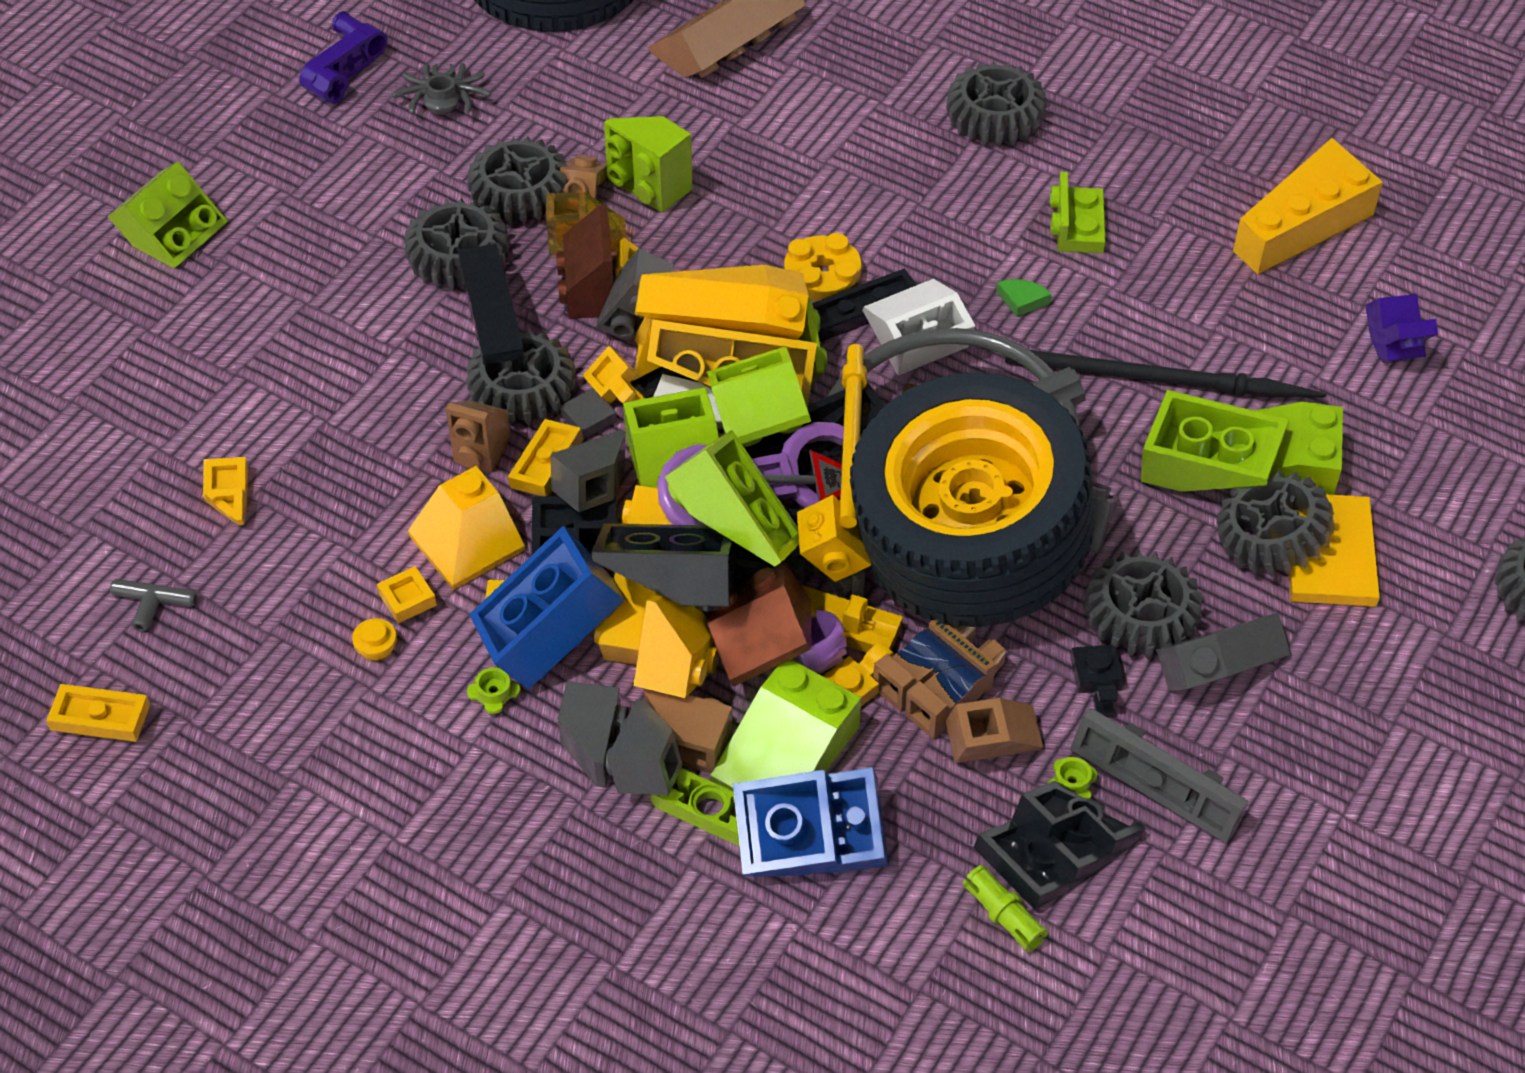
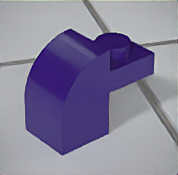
(1397, 327)

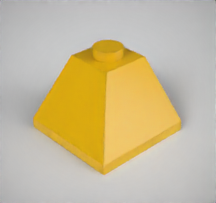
(466, 529)

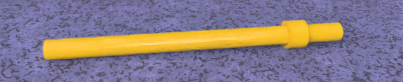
(854, 381)

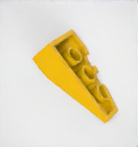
(730, 298)

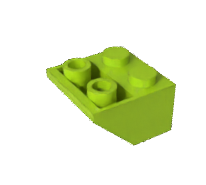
(649, 159)
(168, 216)
(759, 396)
(664, 426)

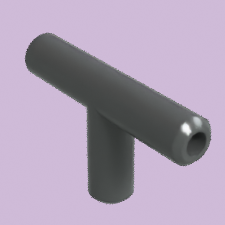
(150, 598)

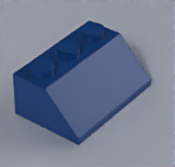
(545, 608)

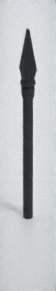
(1221, 382)

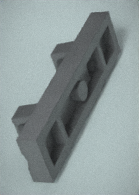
(1159, 774)

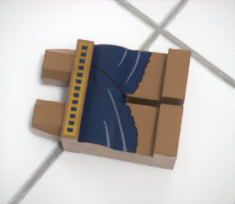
(937, 673)

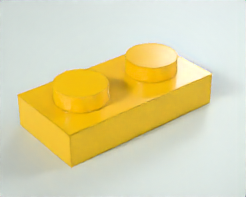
(533, 468)
(98, 712)

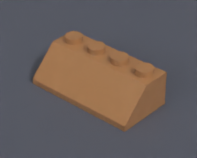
(722, 33)

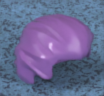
(826, 643)

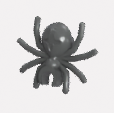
(442, 89)

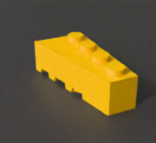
(1307, 208)
(699, 349)
(621, 631)

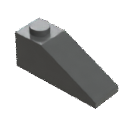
(1223, 652)

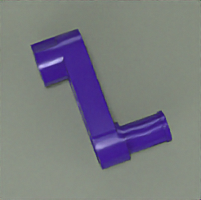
(330, 70)

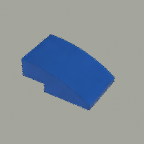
(810, 823)

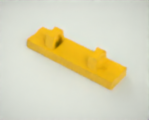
(861, 623)

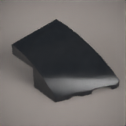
(552, 513)
(1054, 842)

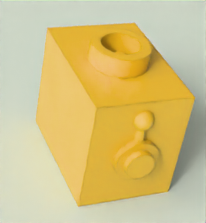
(829, 545)

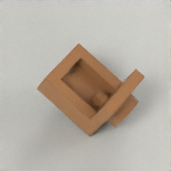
(584, 174)

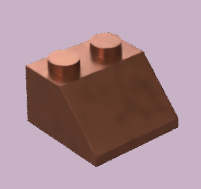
(586, 265)
(762, 624)

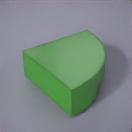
(1023, 295)

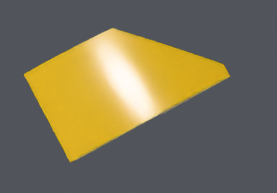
(227, 486)

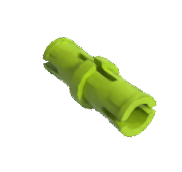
(1005, 908)

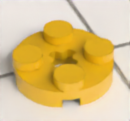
(829, 251)

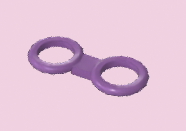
(777, 464)

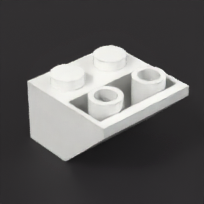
(916, 310)

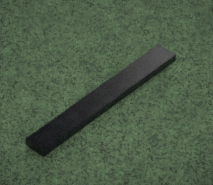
(836, 313)

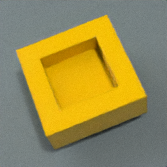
(406, 594)

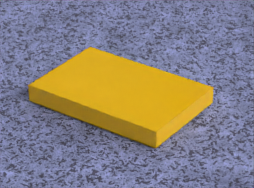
(1348, 566)

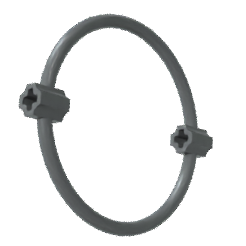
(1062, 385)

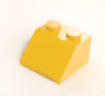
(674, 648)

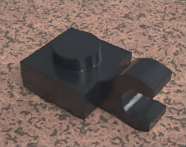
(1098, 672)

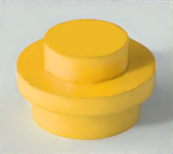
(374, 638)

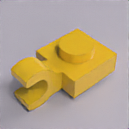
(612, 376)
(859, 677)

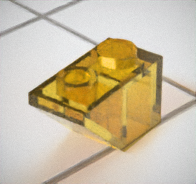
(568, 209)

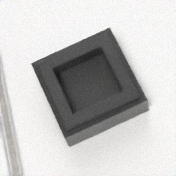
(588, 412)

